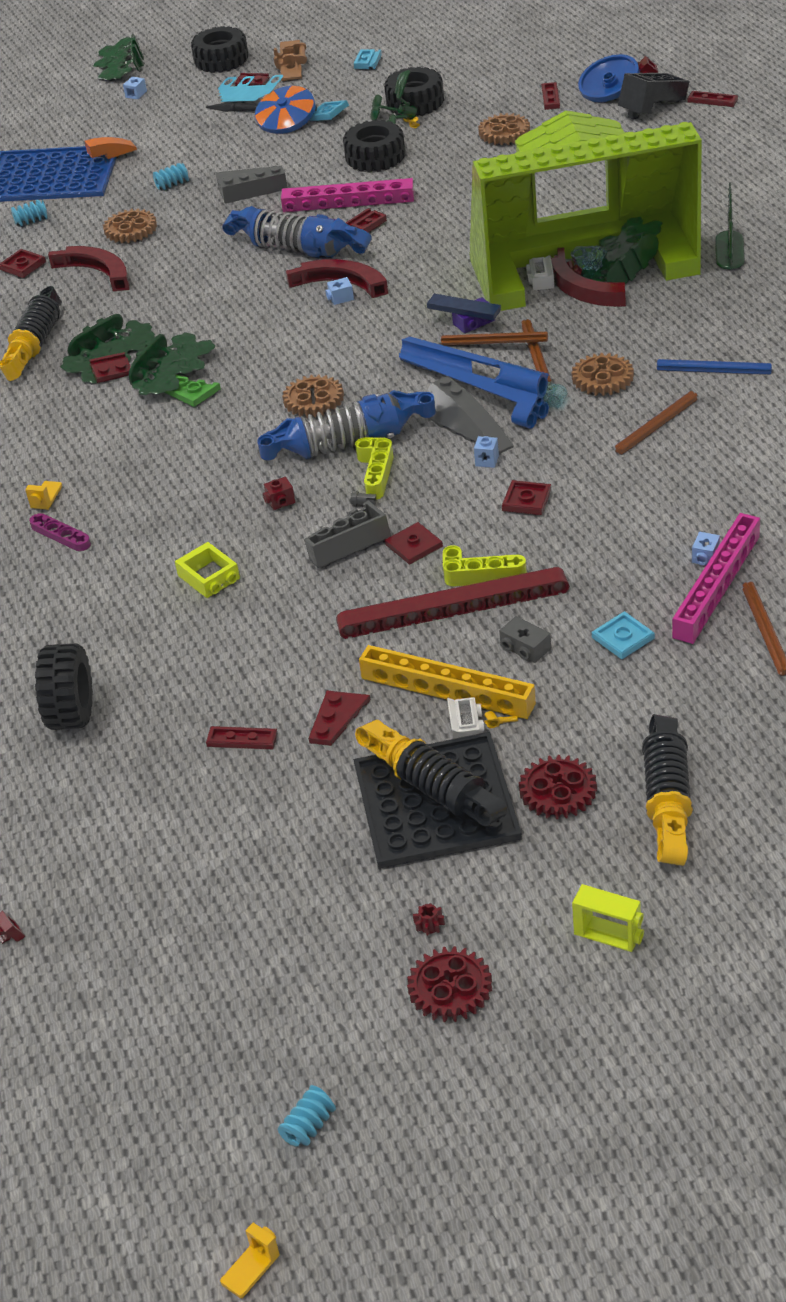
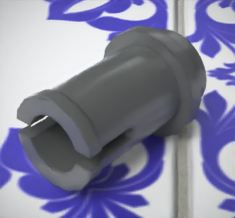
(360, 498)

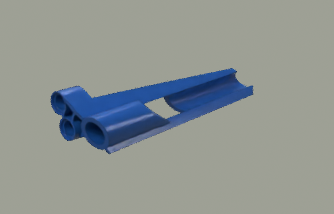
(513, 383)

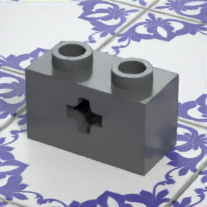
(525, 639)

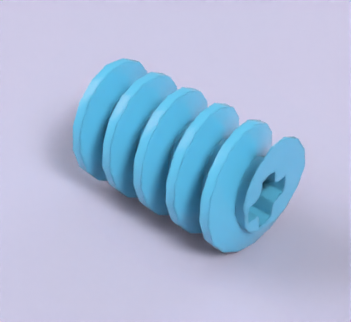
(170, 175)
(29, 212)
(306, 1116)

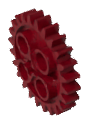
(558, 786)
(449, 984)

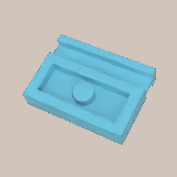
(367, 58)

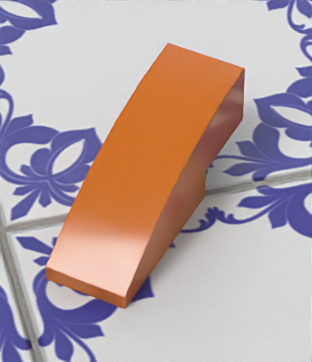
(108, 146)

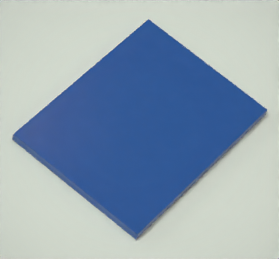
(53, 174)

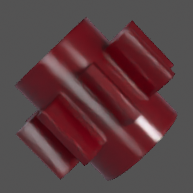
(428, 919)

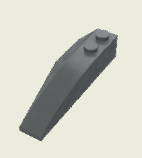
(464, 414)

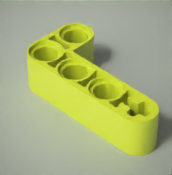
(379, 455)
(474, 570)

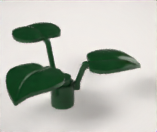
(405, 110)

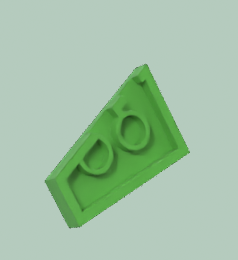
(193, 392)

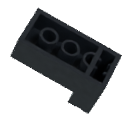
(644, 89)

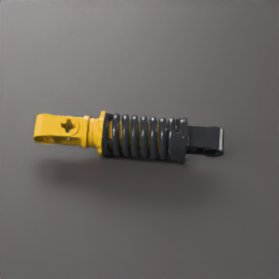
(31, 332)
(432, 773)
(667, 787)

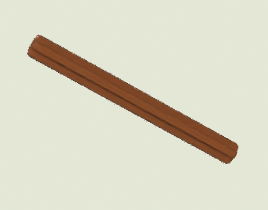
(494, 338)
(535, 350)
(655, 423)
(765, 626)

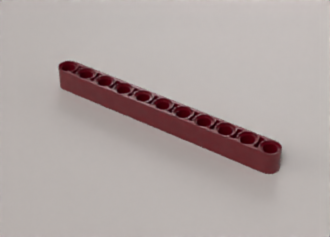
(452, 602)

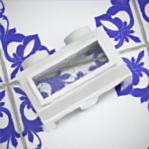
(540, 273)
(464, 717)

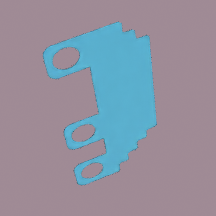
(243, 92)

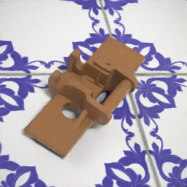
(290, 59)

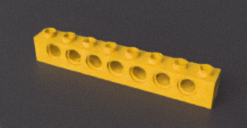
(447, 681)

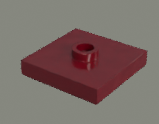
(22, 263)
(526, 497)
(413, 543)

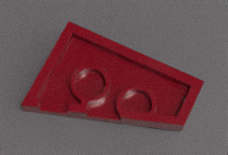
(335, 714)

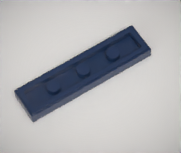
(463, 306)

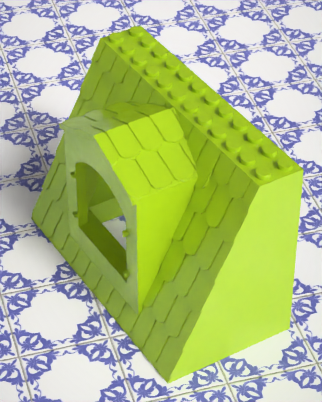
(646, 176)

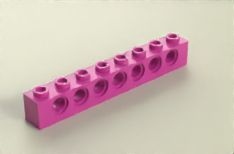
(347, 195)
(715, 578)

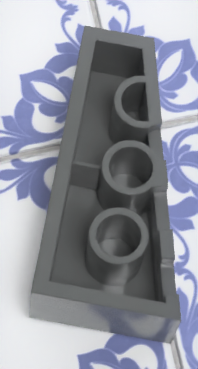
(250, 183)
(348, 535)

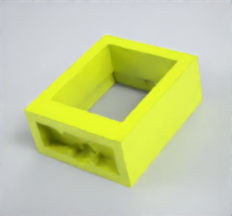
(199, 558)
(604, 931)

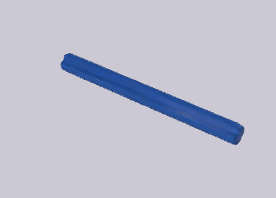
(714, 366)

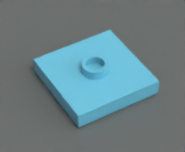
(329, 110)
(623, 635)

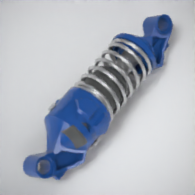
(308, 234)
(371, 417)

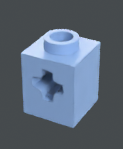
(134, 87)
(339, 291)
(488, 448)
(702, 554)

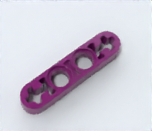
(62, 530)

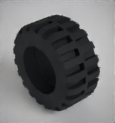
(219, 49)
(422, 90)
(374, 145)
(64, 686)

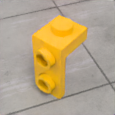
(43, 496)
(253, 1262)

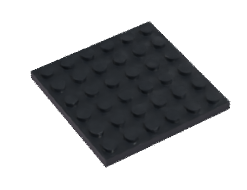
(413, 826)

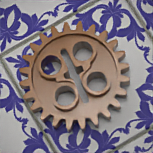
(503, 128)
(130, 225)
(602, 374)
(299, 397)

